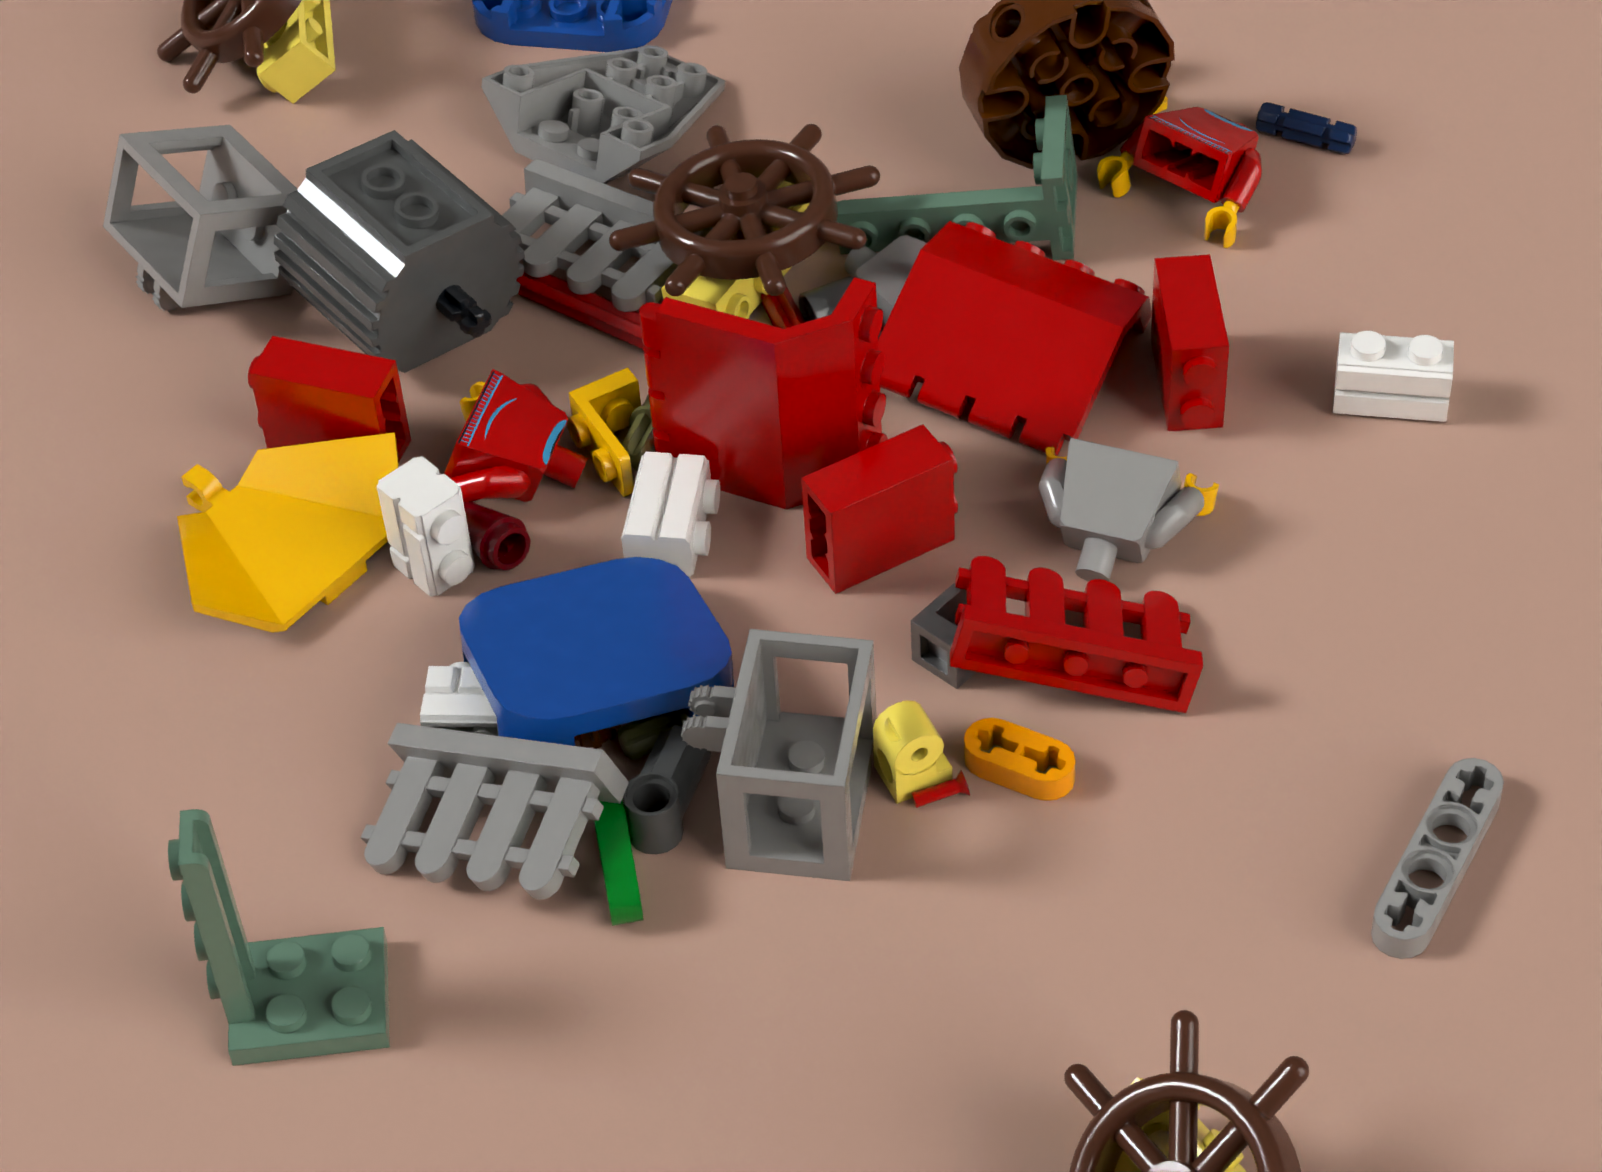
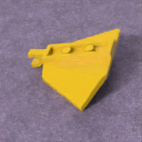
(287, 530)

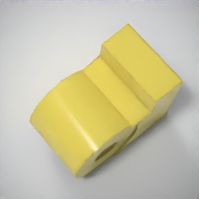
(908, 750)

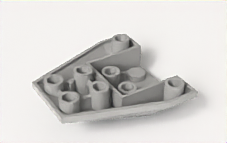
(600, 109)

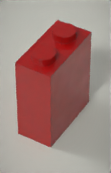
(1189, 342)
(325, 394)
(879, 508)

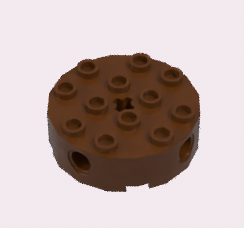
(1096, 52)

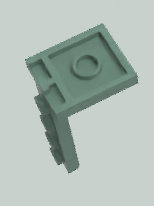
(1011, 213)
(278, 993)

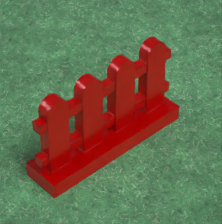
(1070, 657)

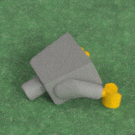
(1118, 503)

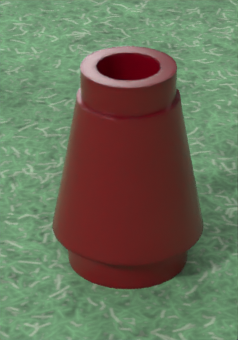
(496, 535)

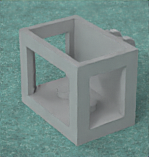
(205, 242)
(789, 779)

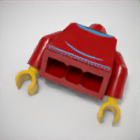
(1197, 154)
(510, 442)

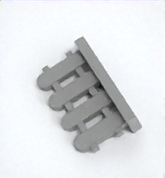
(584, 211)
(499, 772)

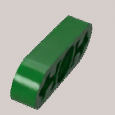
(618, 864)

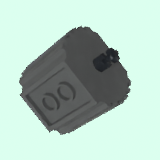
(398, 251)

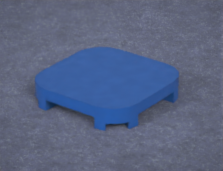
(572, 23)
(593, 648)

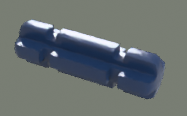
(1306, 128)

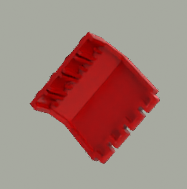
(1006, 334)
(765, 396)

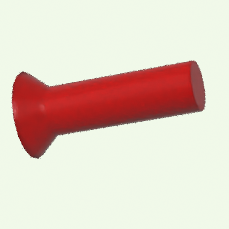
(941, 791)

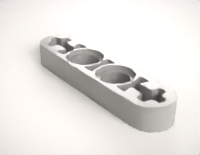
(1432, 854)

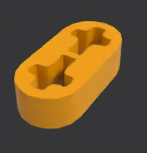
(1019, 759)

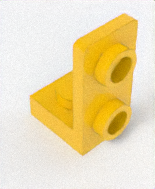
(597, 413)

